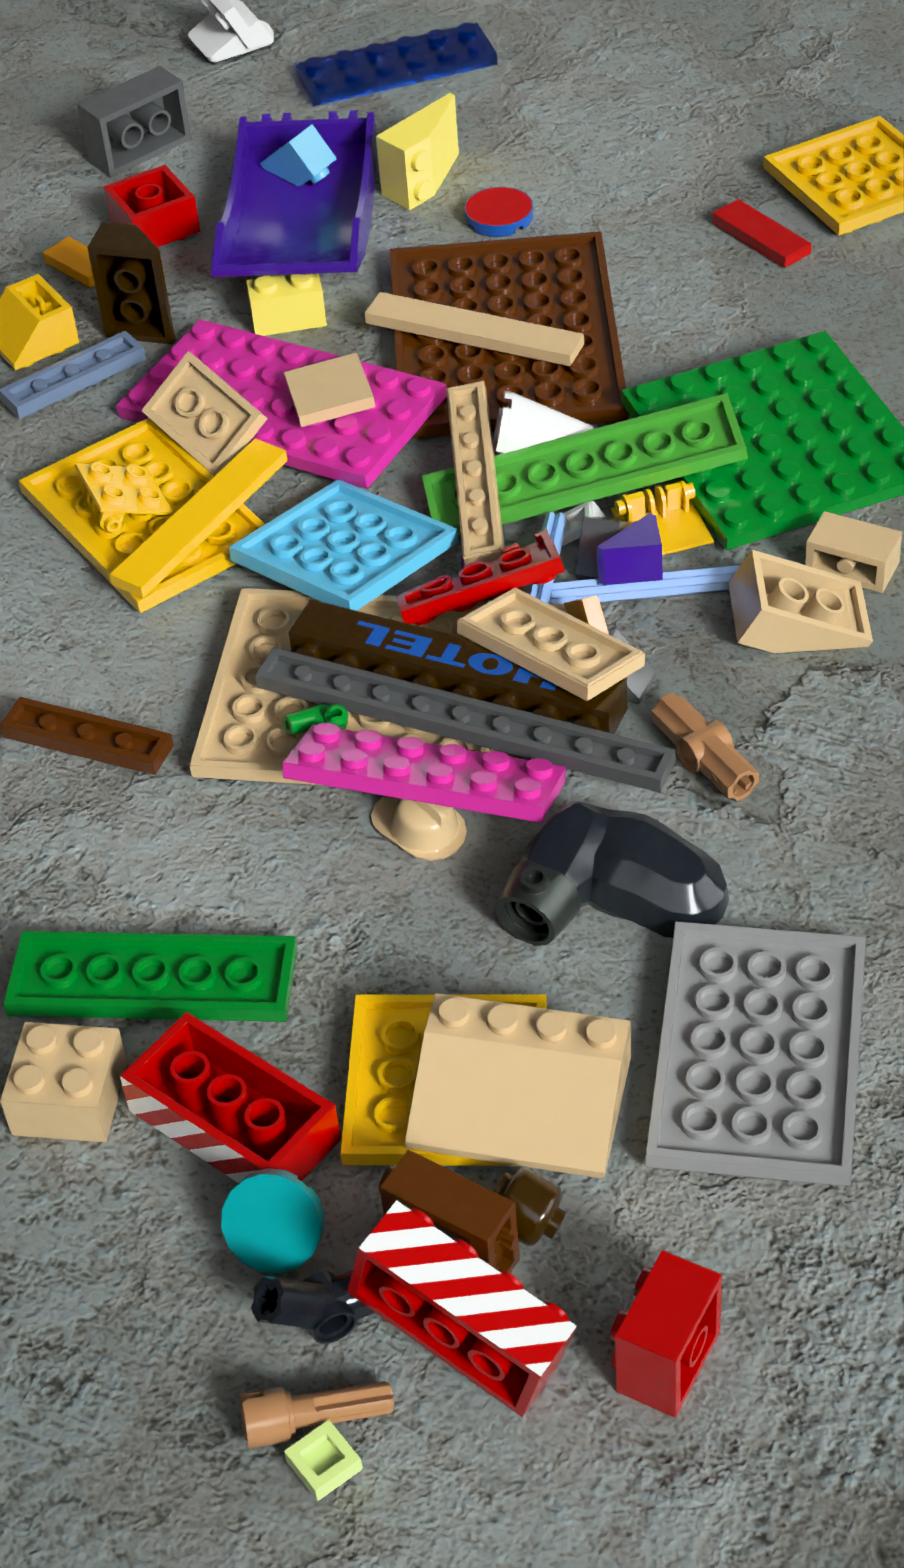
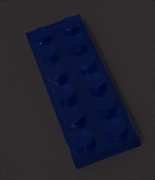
(395, 63)

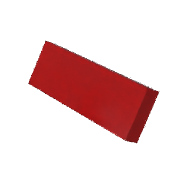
(761, 233)

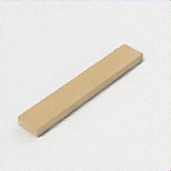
(475, 328)
(475, 473)

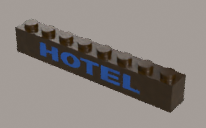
(445, 664)

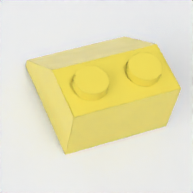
(286, 303)

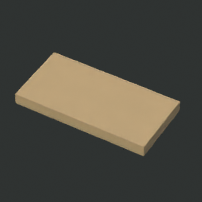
(551, 643)

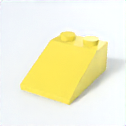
(418, 153)

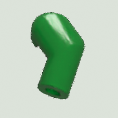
(303, 719)

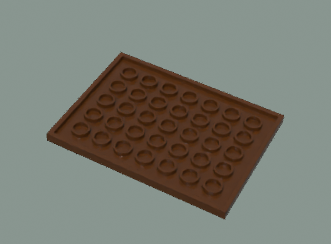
(530, 280)

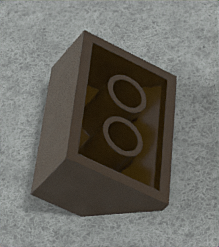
(130, 284)

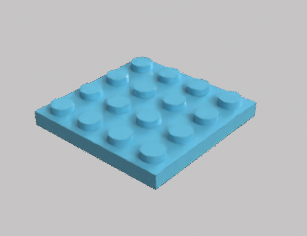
(344, 545)

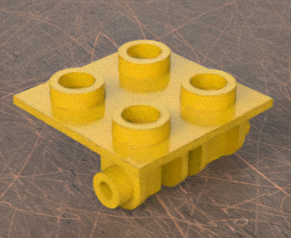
(120, 490)
(675, 514)

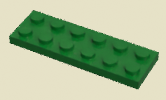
(152, 976)

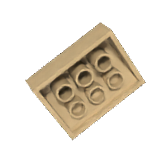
(519, 1085)

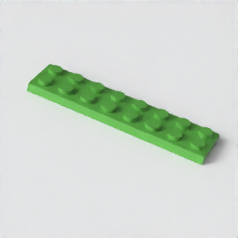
(603, 461)

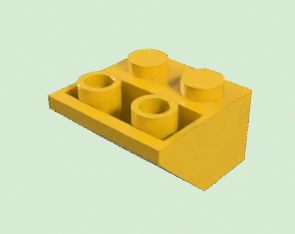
(34, 322)

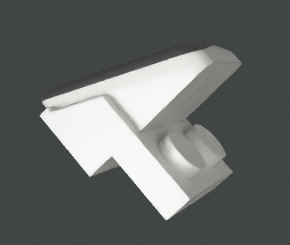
(230, 31)

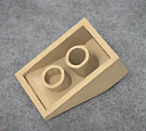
(796, 607)

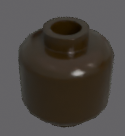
(535, 1203)

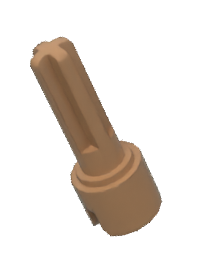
(274, 1416)

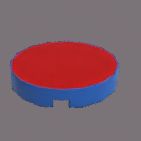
(498, 211)

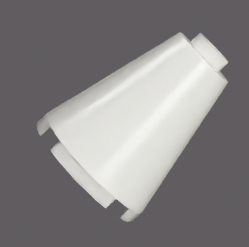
(531, 423)

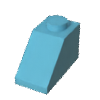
(301, 158)

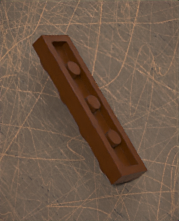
(87, 735)

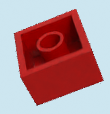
(155, 204)
(666, 1332)

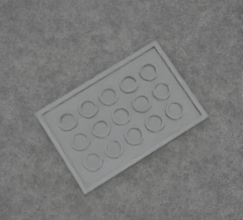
(759, 1054)

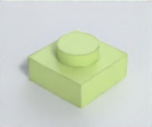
(323, 1460)

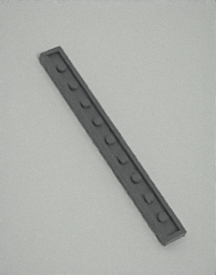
(468, 719)

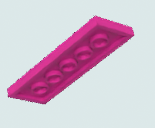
(426, 772)

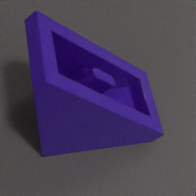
(632, 554)

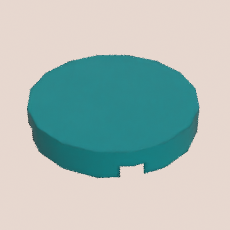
(272, 1221)

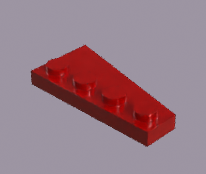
(481, 580)

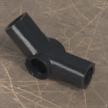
(314, 1303)

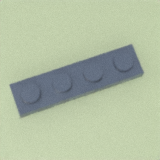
(72, 374)

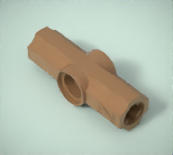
(705, 746)

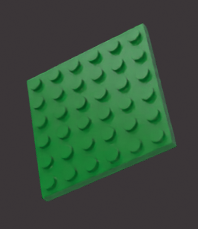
(809, 434)

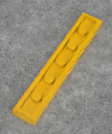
(198, 518)

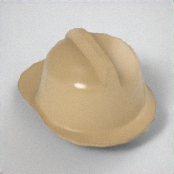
(420, 827)

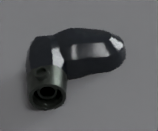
(617, 866)

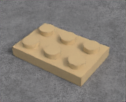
(204, 414)

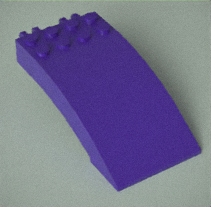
(291, 228)

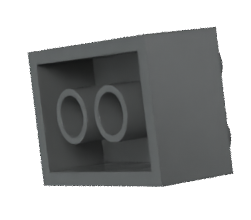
(134, 121)

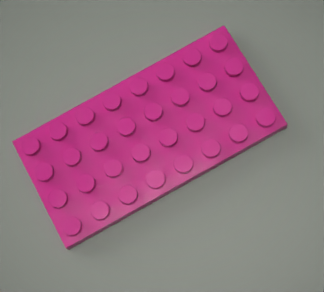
(342, 448)

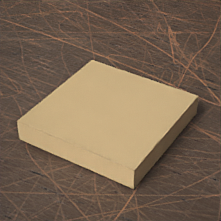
(329, 389)

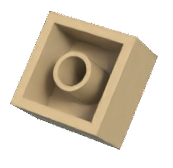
(64, 1082)

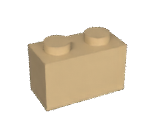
(854, 550)

